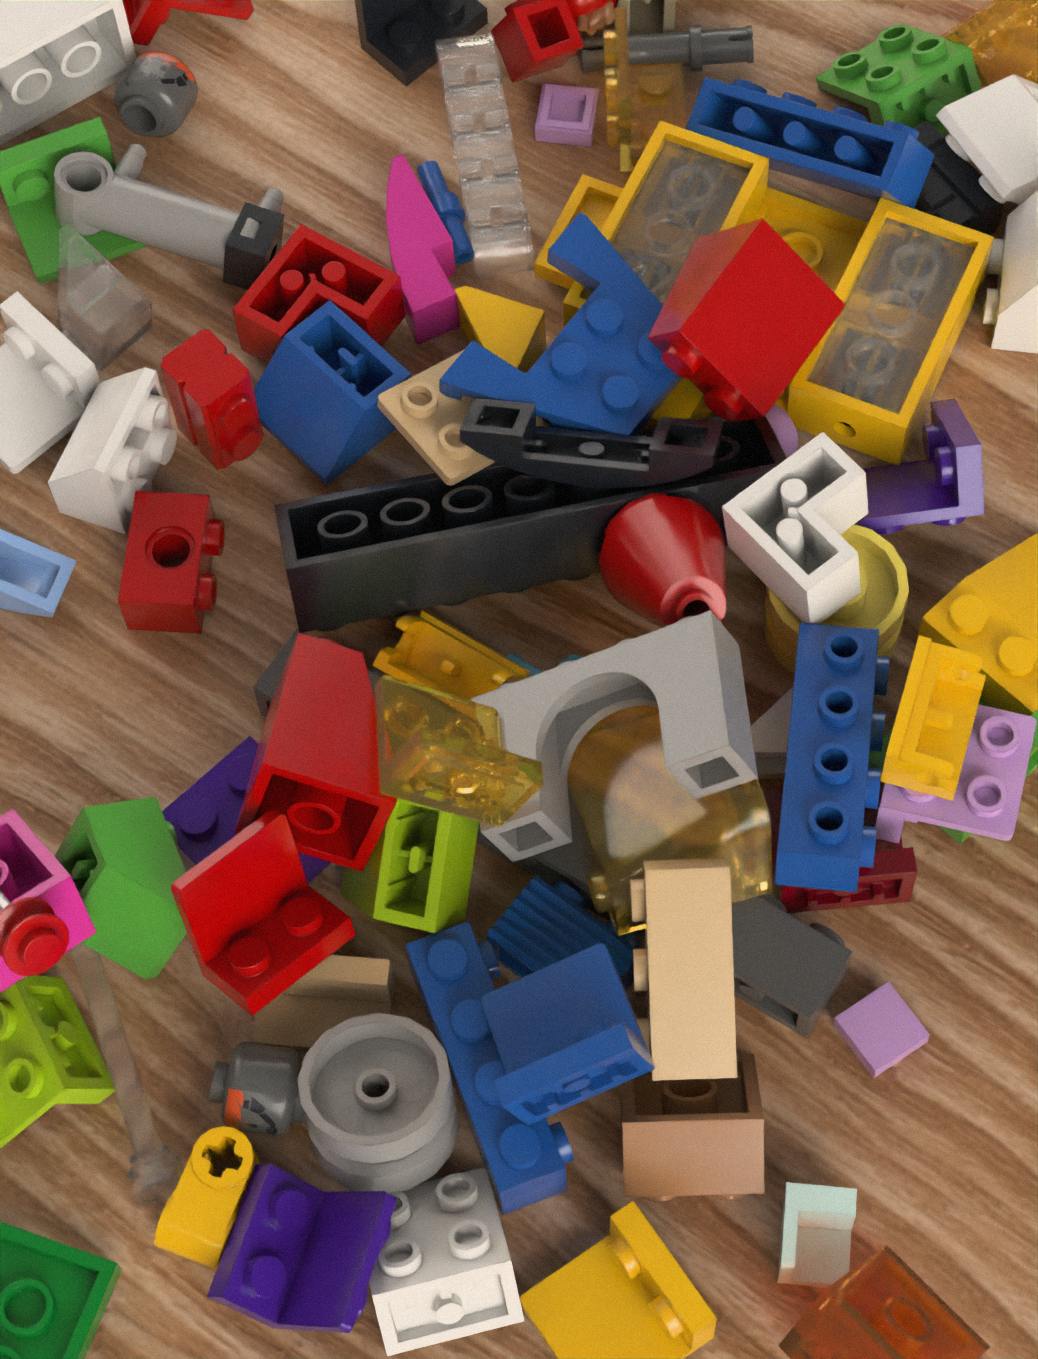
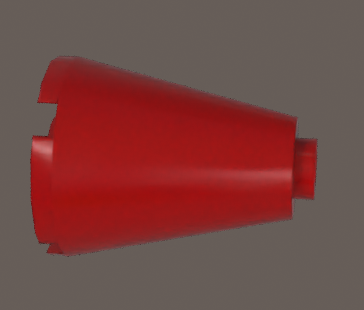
(665, 559)

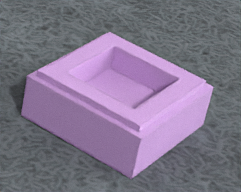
(567, 114)
(881, 1029)

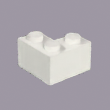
(793, 524)

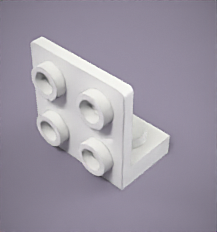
(41, 384)
(444, 1265)

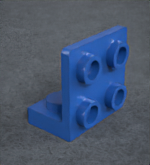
(564, 1035)

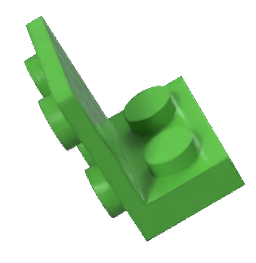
(904, 76)
(29, 194)

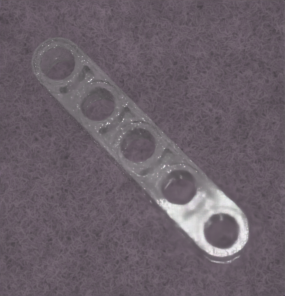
(485, 155)

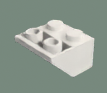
(999, 135)
(114, 450)

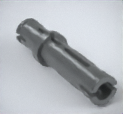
(691, 47)

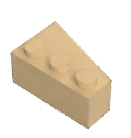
(686, 967)

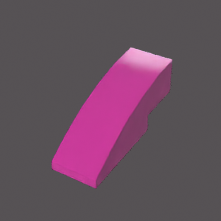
(420, 255)

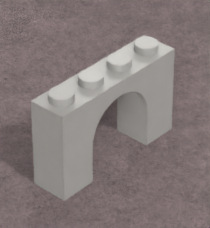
(682, 669)

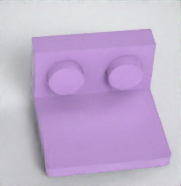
(987, 786)

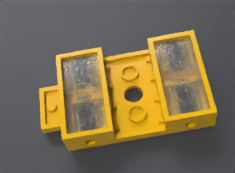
(900, 275)

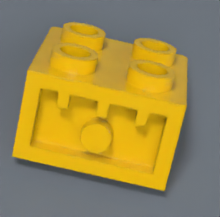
(621, 1299)

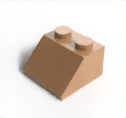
(693, 1136)

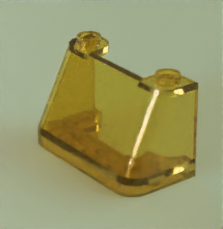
(644, 814)

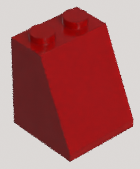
(743, 319)
(321, 756)

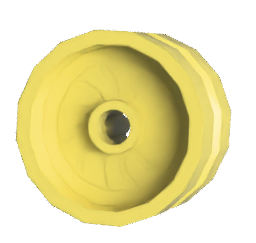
(876, 607)

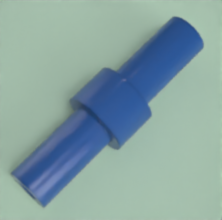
(448, 209)

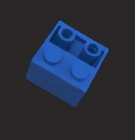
(325, 392)

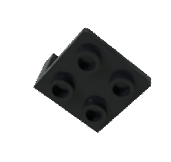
(405, 31)

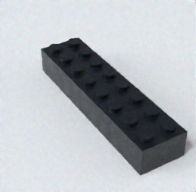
(492, 533)

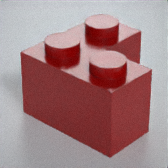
(303, 279)

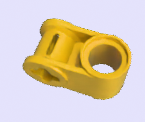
(203, 1204)

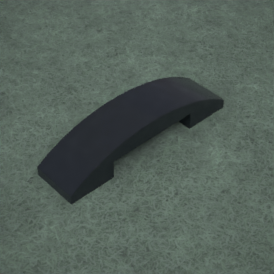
(589, 458)

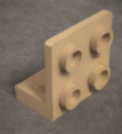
(434, 423)

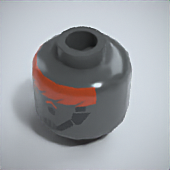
(155, 94)
(258, 1089)

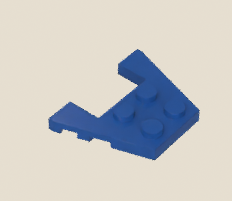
(600, 366)

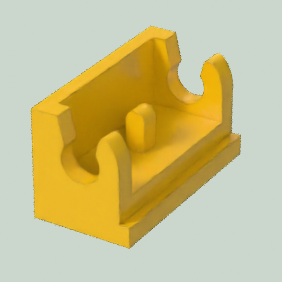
(446, 659)
(934, 719)

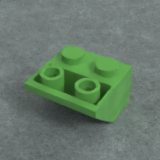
(124, 871)

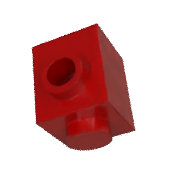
(536, 37)

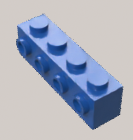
(815, 143)
(828, 758)
(451, 978)

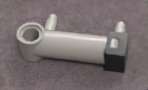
(98, 199)

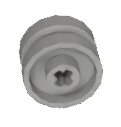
(379, 1103)

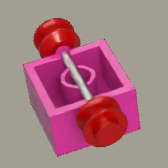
(38, 905)

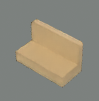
(324, 998)

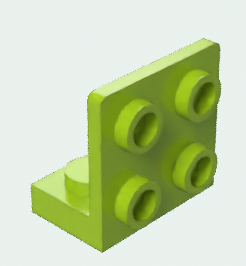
(45, 1054)

